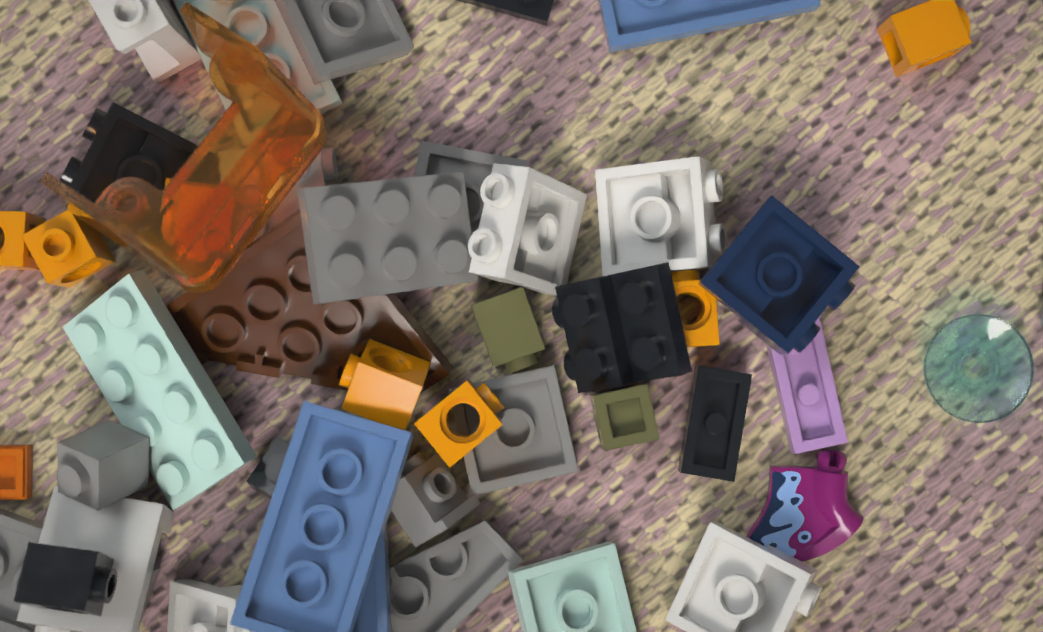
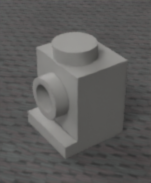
(429, 499)

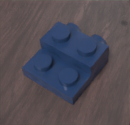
(780, 277)

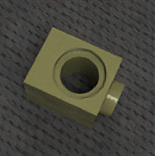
(509, 330)
(624, 416)

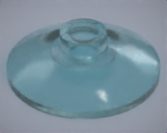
(1003, 375)

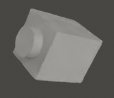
(103, 464)

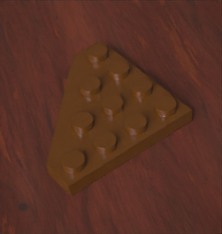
(268, 318)

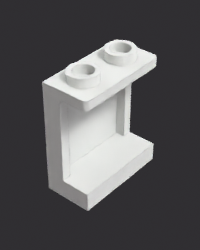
(152, 30)
(124, 531)

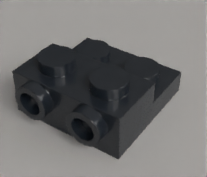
(124, 148)
(622, 329)

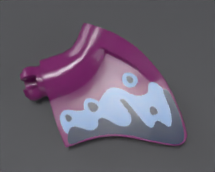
(807, 508)

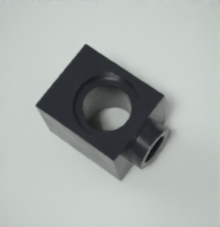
(66, 579)

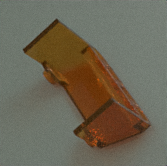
(229, 181)

